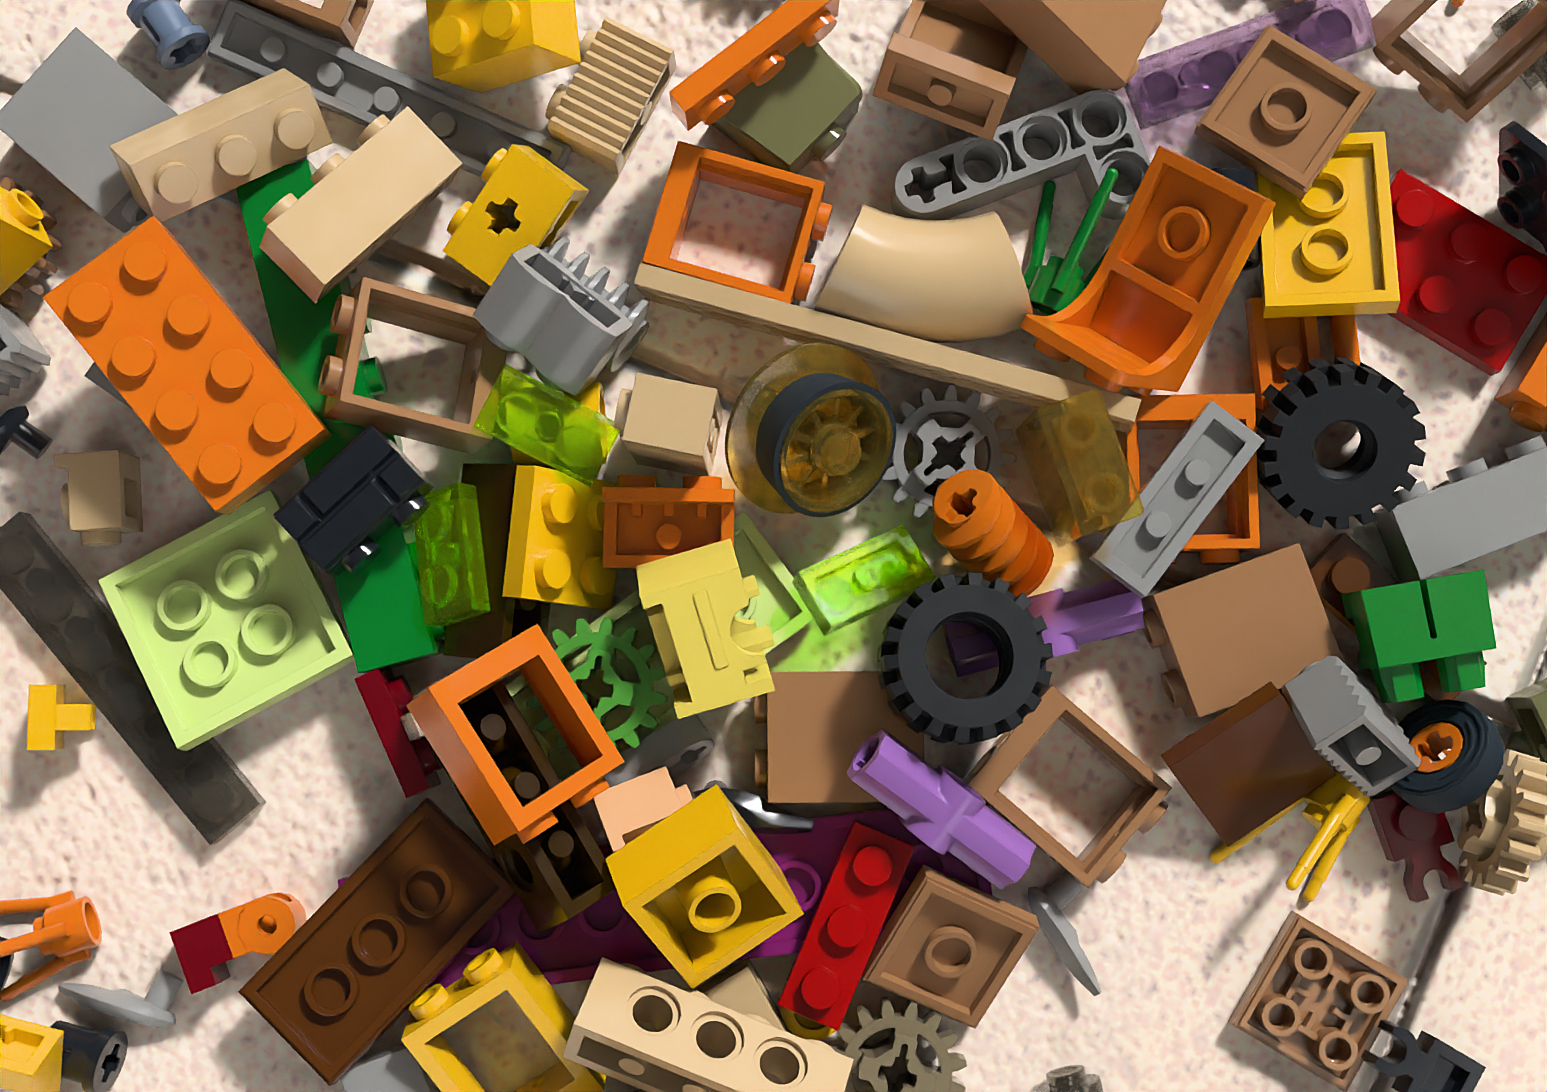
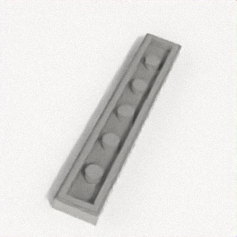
(366, 88)

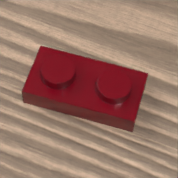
(407, 750)

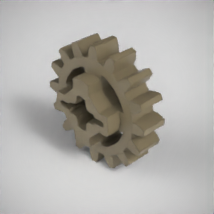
(903, 1033)

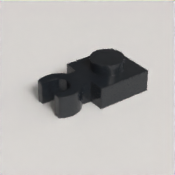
(1424, 1063)

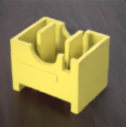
(702, 644)

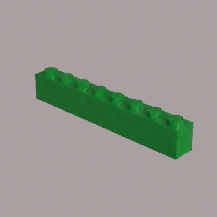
(385, 598)

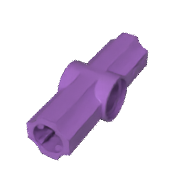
(1071, 620)
(941, 809)

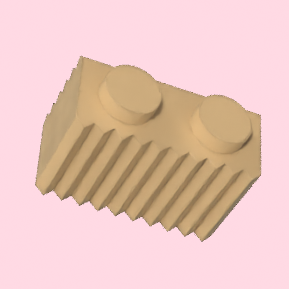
(610, 94)

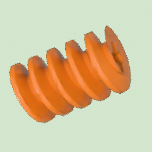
(990, 532)

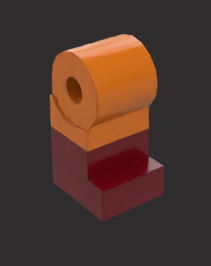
(252, 926)

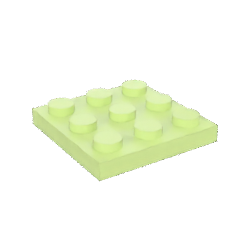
(227, 621)

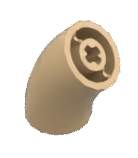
(928, 277)

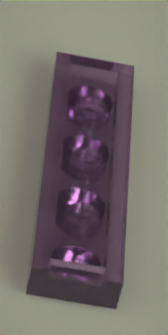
(1196, 71)

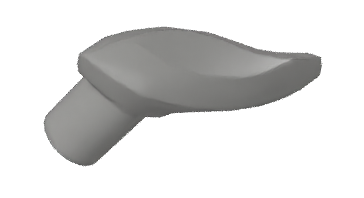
(1059, 931)
(127, 1005)

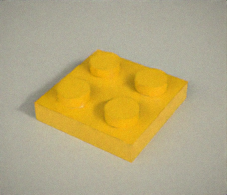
(557, 541)

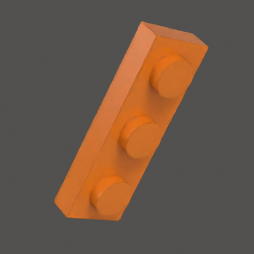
(751, 58)

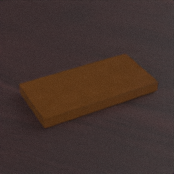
(379, 941)

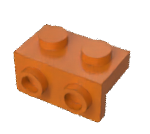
(659, 522)

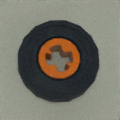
(1465, 770)

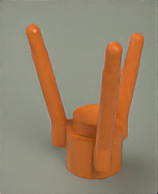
(65, 929)

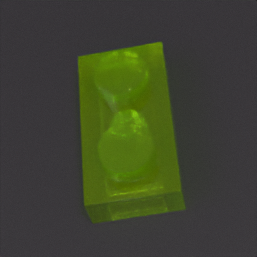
(547, 425)
(451, 556)
(862, 579)

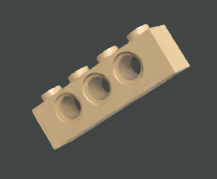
(671, 1060)

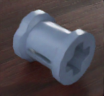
(170, 31)

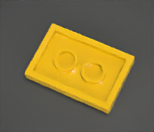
(1337, 242)

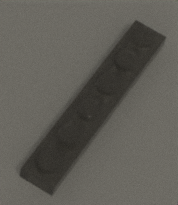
(98, 657)

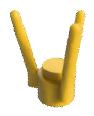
(1334, 812)

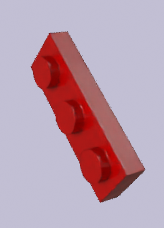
(846, 925)

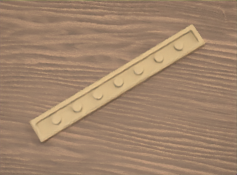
(872, 343)

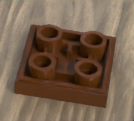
(1248, 764)

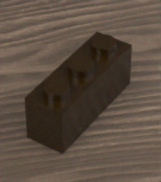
(507, 615)

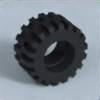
(1007, 624)

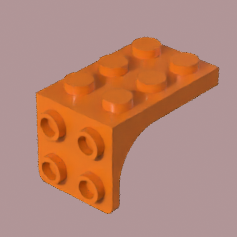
(1159, 279)

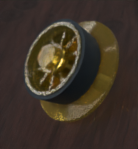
(810, 432)

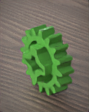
(626, 693)

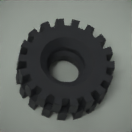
(1309, 406)

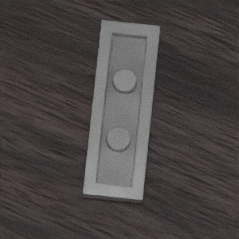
(1177, 499)

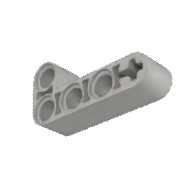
(1016, 171)

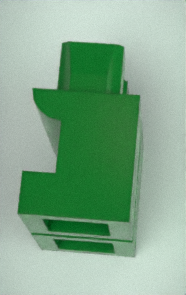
(1423, 622)

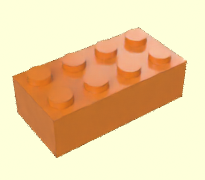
(188, 366)

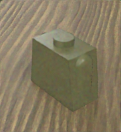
(794, 112)

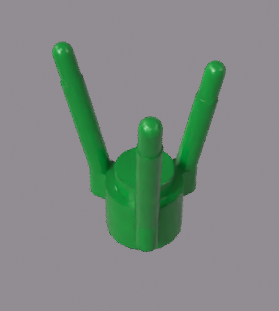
(1059, 281)

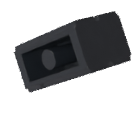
(355, 503)

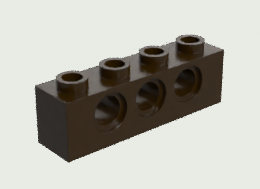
(563, 865)

